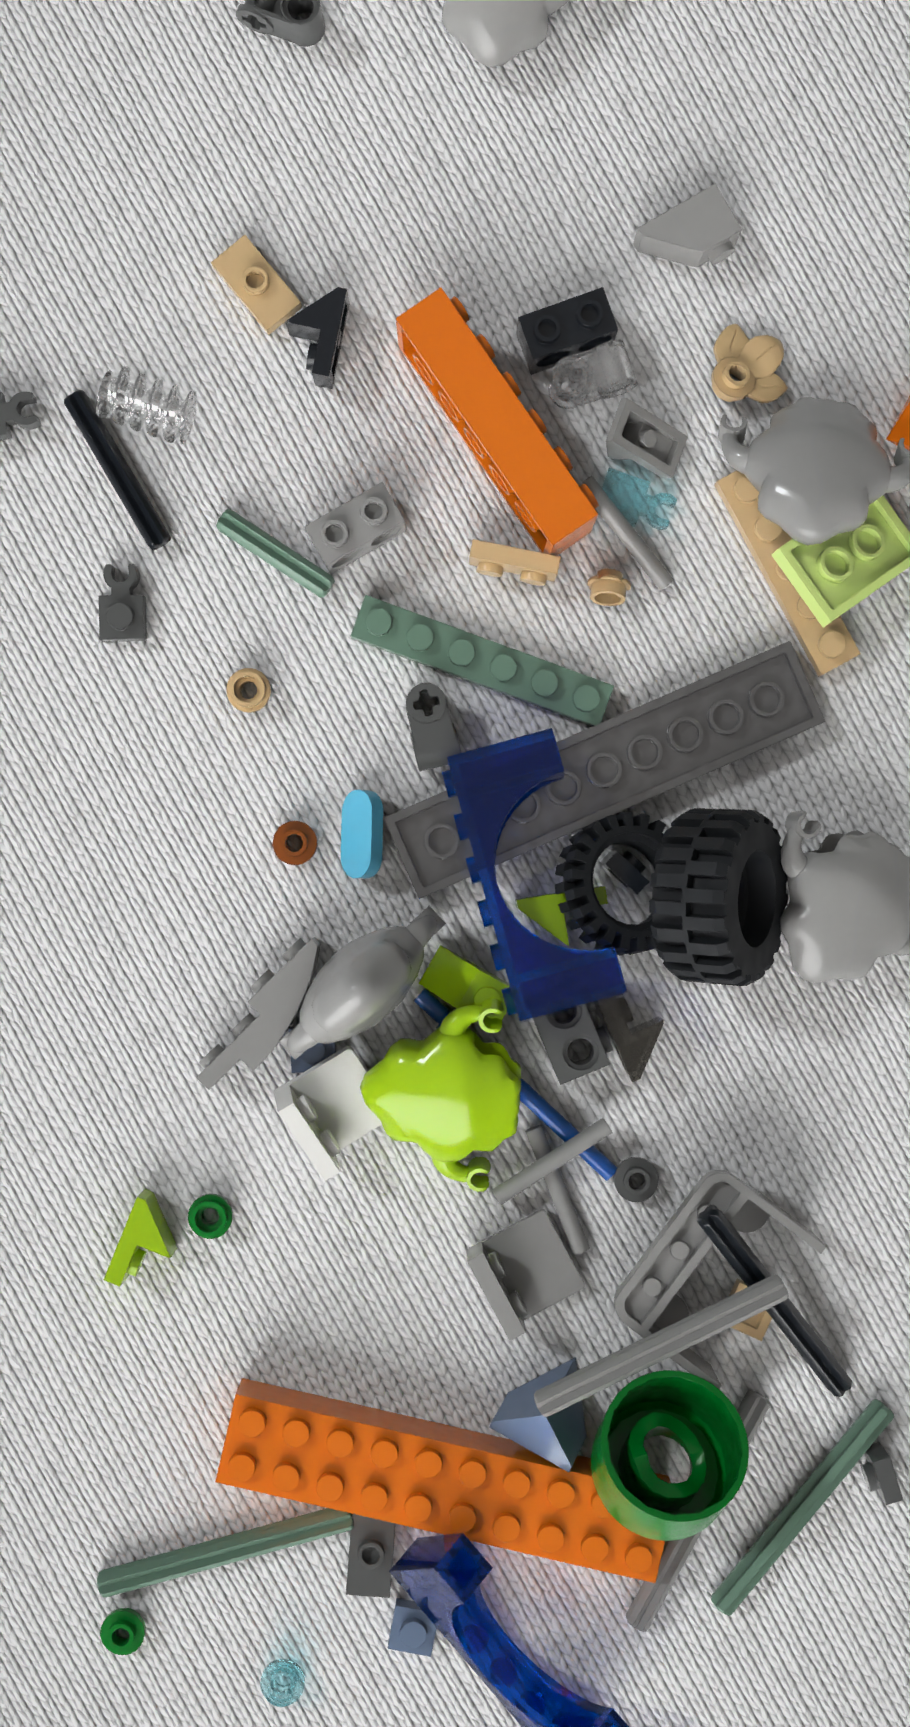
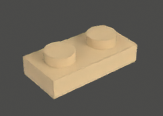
(495, 559)

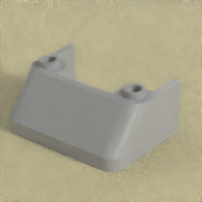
(648, 1294)

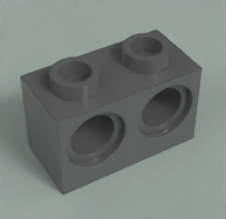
(559, 1034)

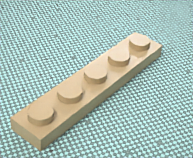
(823, 646)

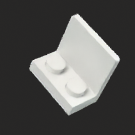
(327, 1109)

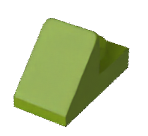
(546, 912)
(144, 1229)

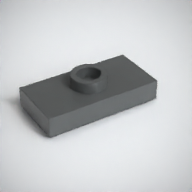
(370, 1557)

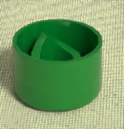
(697, 1419)

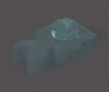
(632, 500)

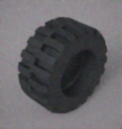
(718, 896)

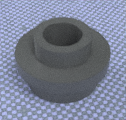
(629, 1167)

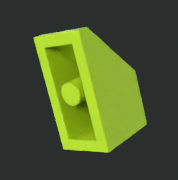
(462, 981)

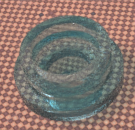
(279, 1694)

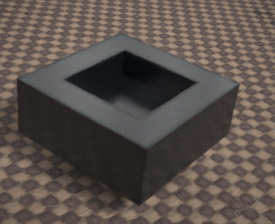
(626, 869)

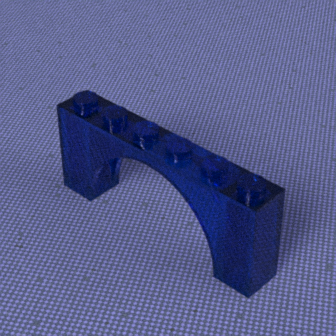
(490, 789)
(445, 1582)

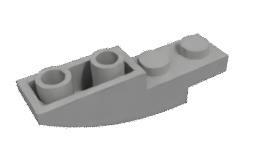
(278, 1003)

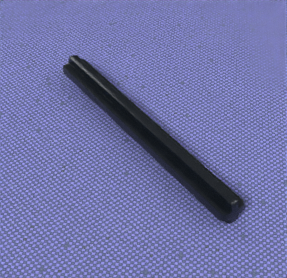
(785, 1313)

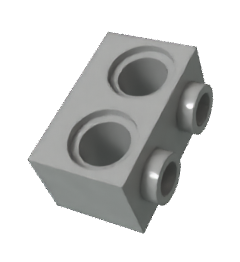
(356, 528)

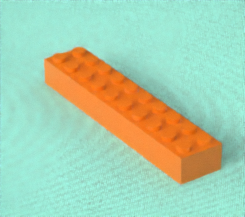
(425, 1478)

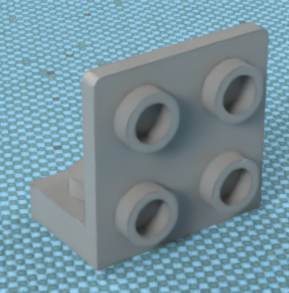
(524, 1271)

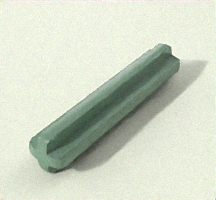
(275, 553)

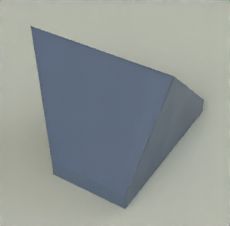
(551, 1437)

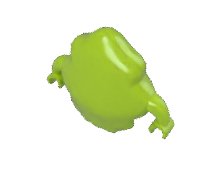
(449, 1093)

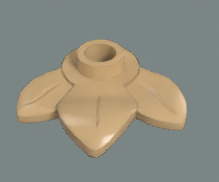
(749, 361)

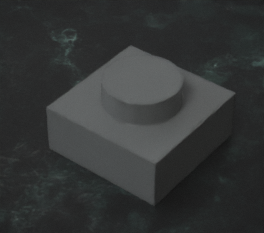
(880, 1474)

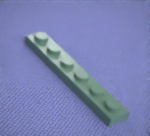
(481, 661)

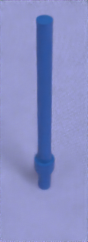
(530, 1098)

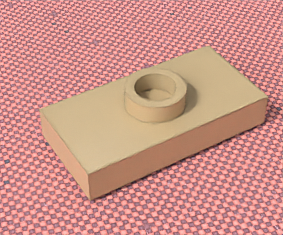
(256, 284)

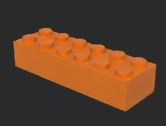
(495, 423)

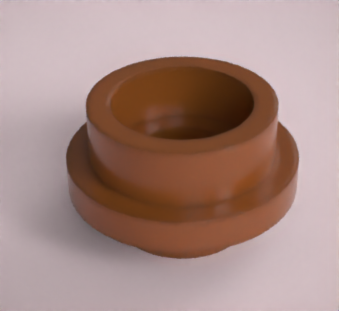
(309, 843)

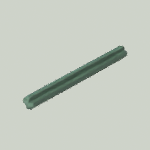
(802, 1507)
(223, 1551)

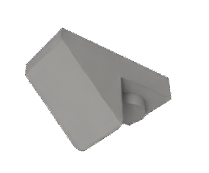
(645, 439)

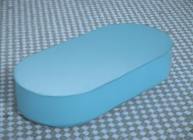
(362, 834)

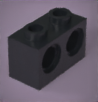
(565, 329)

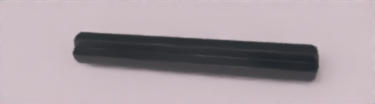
(117, 470)

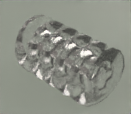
(146, 406)

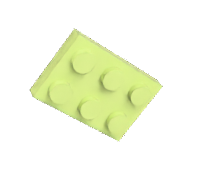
(849, 565)

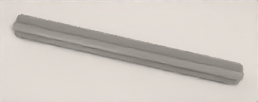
(660, 1345)
(675, 1552)

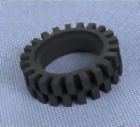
(579, 886)

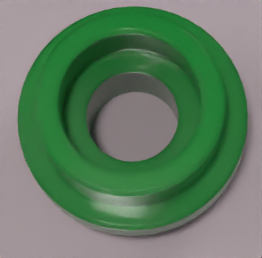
(210, 1229)
(128, 1620)

